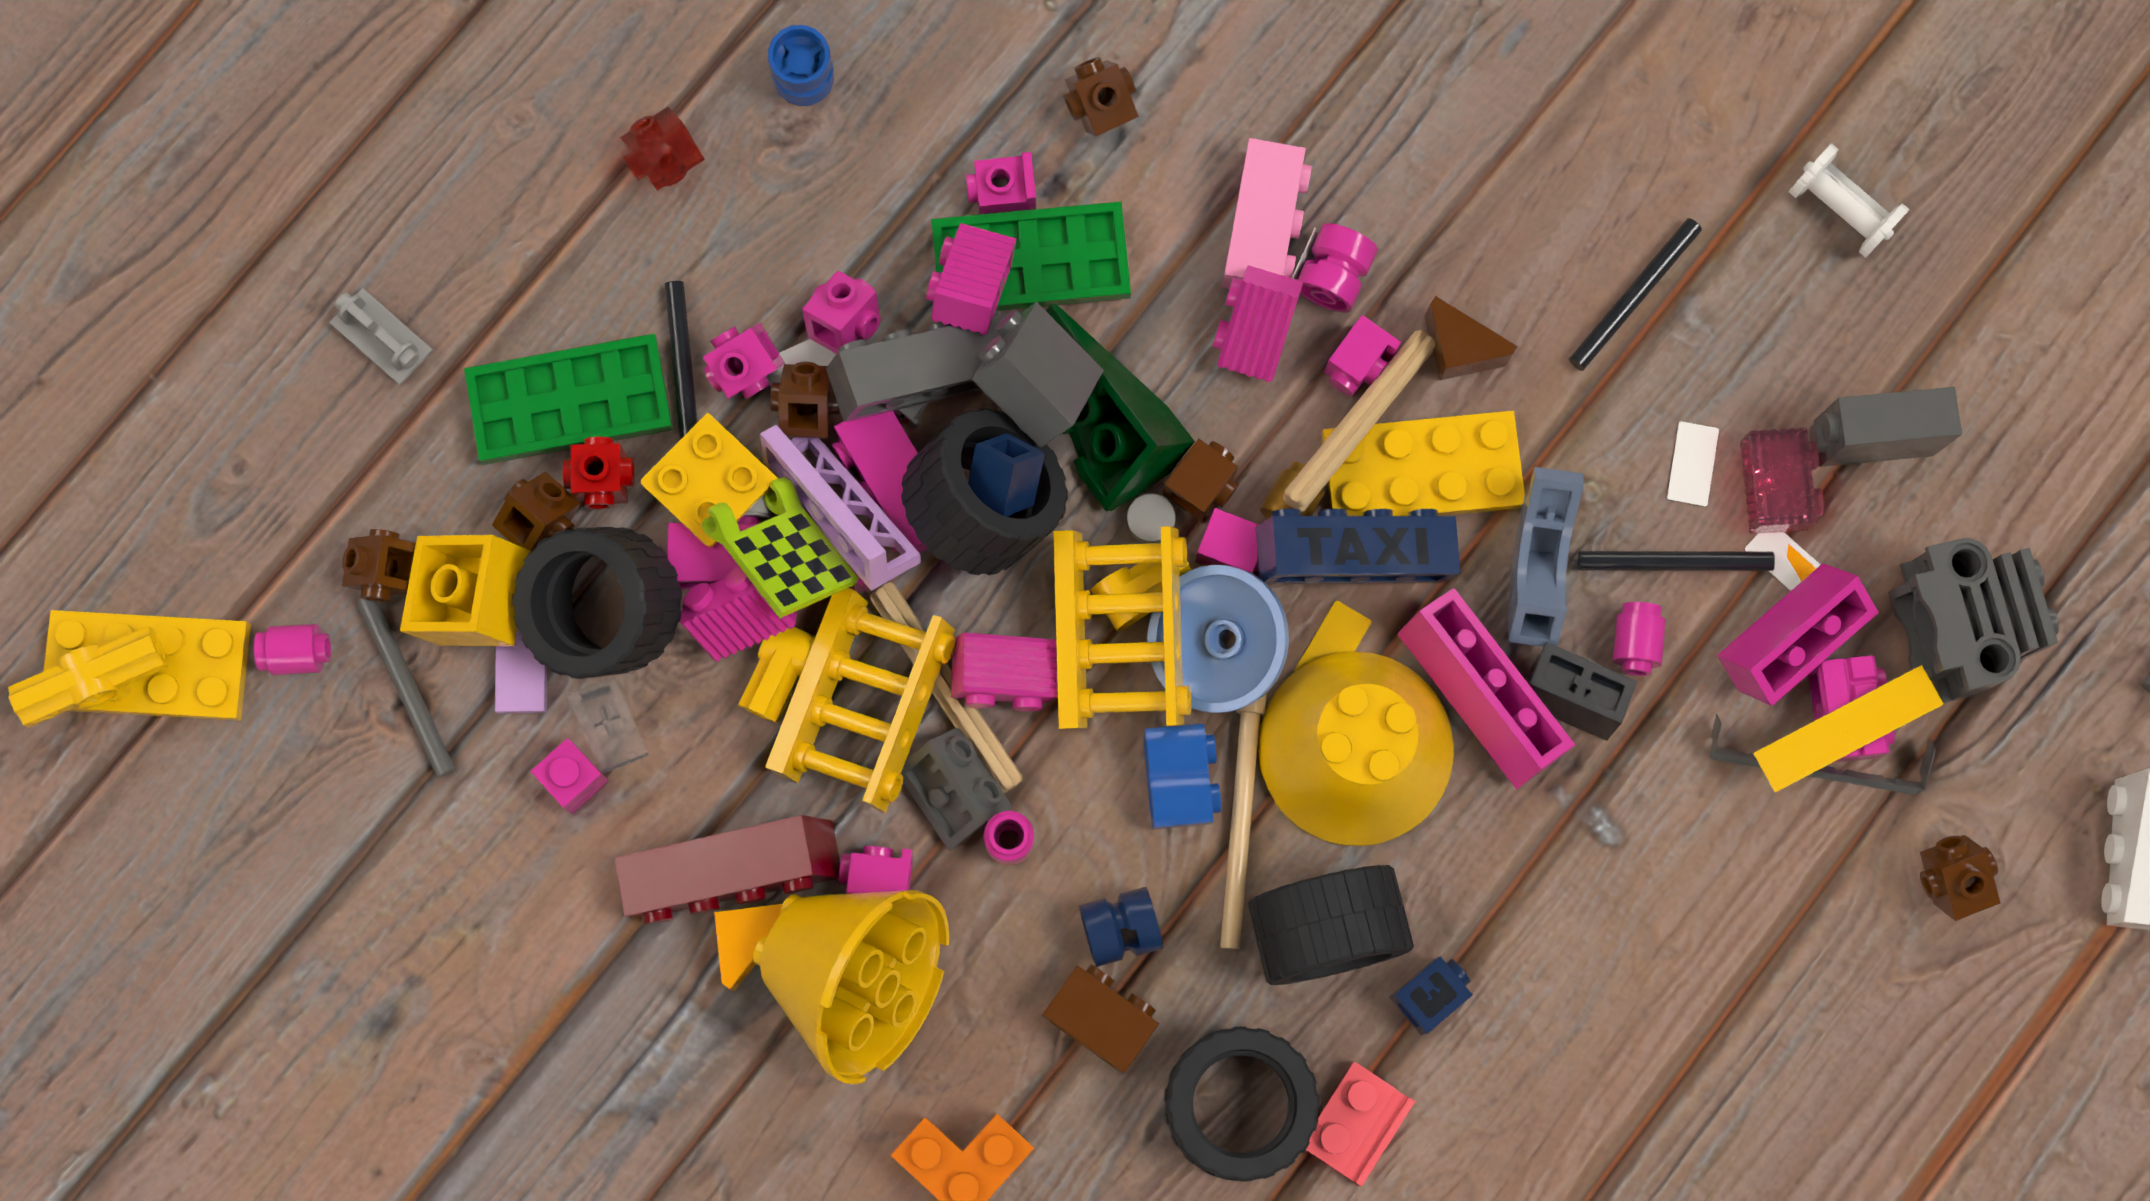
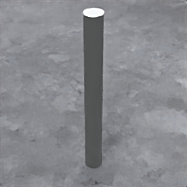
(406, 688)

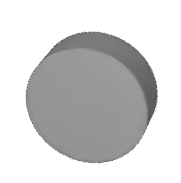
(1147, 516)

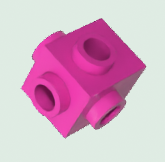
(841, 312)
(756, 353)

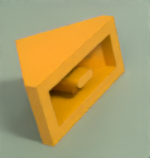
(737, 937)

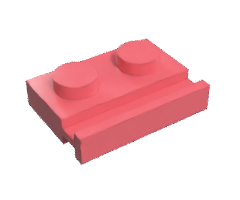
(1358, 1123)

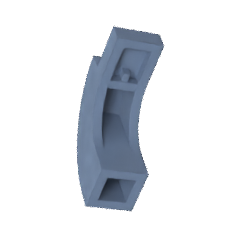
(1541, 557)

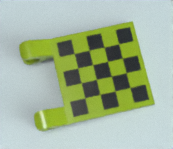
(785, 555)

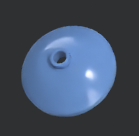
(1212, 604)

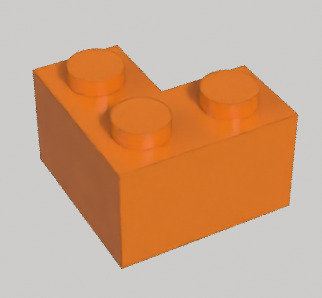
(962, 1174)

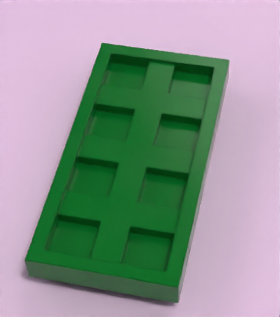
(1058, 253)
(566, 396)

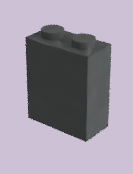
(1886, 426)

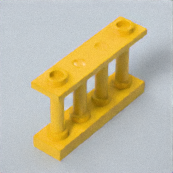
(1076, 605)
(830, 663)

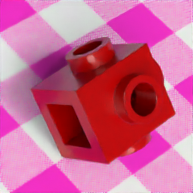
(610, 485)

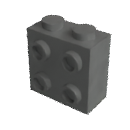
(1037, 373)

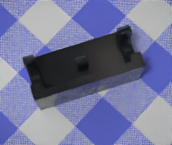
(1581, 691)

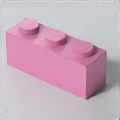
(1267, 210)

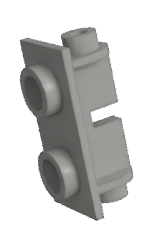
(379, 335)

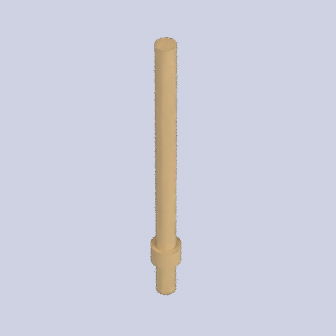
(1241, 824)

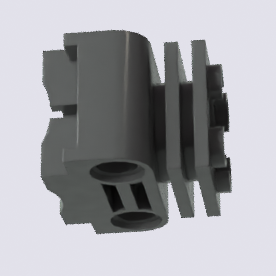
(1972, 615)

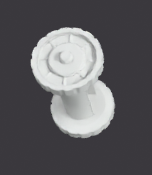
(1848, 200)

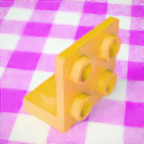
(704, 471)

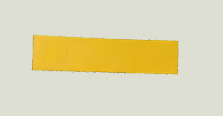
(1848, 728)

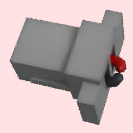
(910, 414)

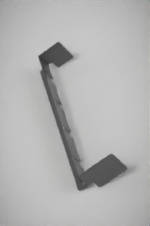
(1831, 773)

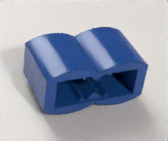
(1180, 776)

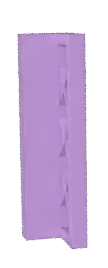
(834, 515)

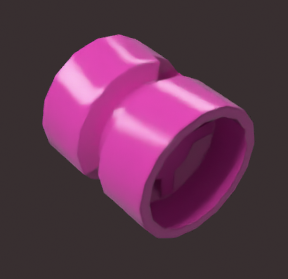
(1339, 261)

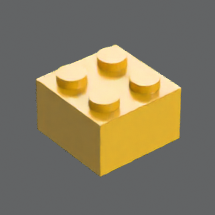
(463, 590)

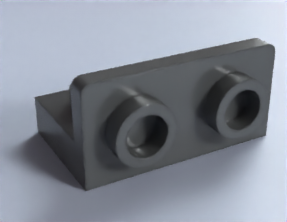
(953, 787)

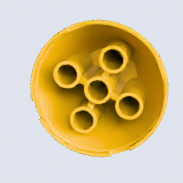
(1355, 748)
(855, 974)

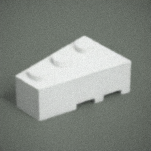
(2128, 853)

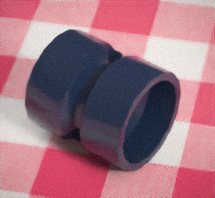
(1121, 926)

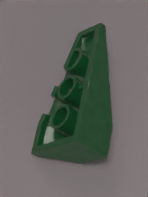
(1124, 430)

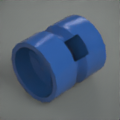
(801, 65)

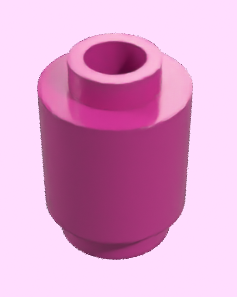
(1639, 638)
(292, 649)
(1006, 822)

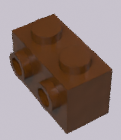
(1102, 1018)

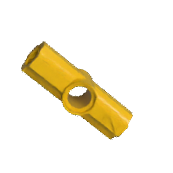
(87, 677)

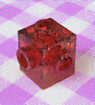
(660, 149)

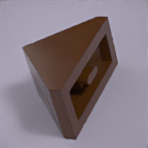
(1463, 343)

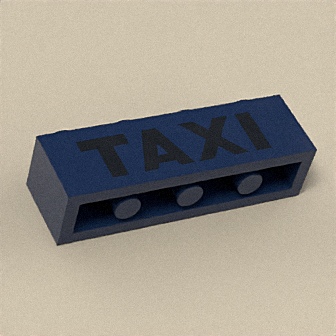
(1357, 548)

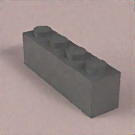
(907, 369)

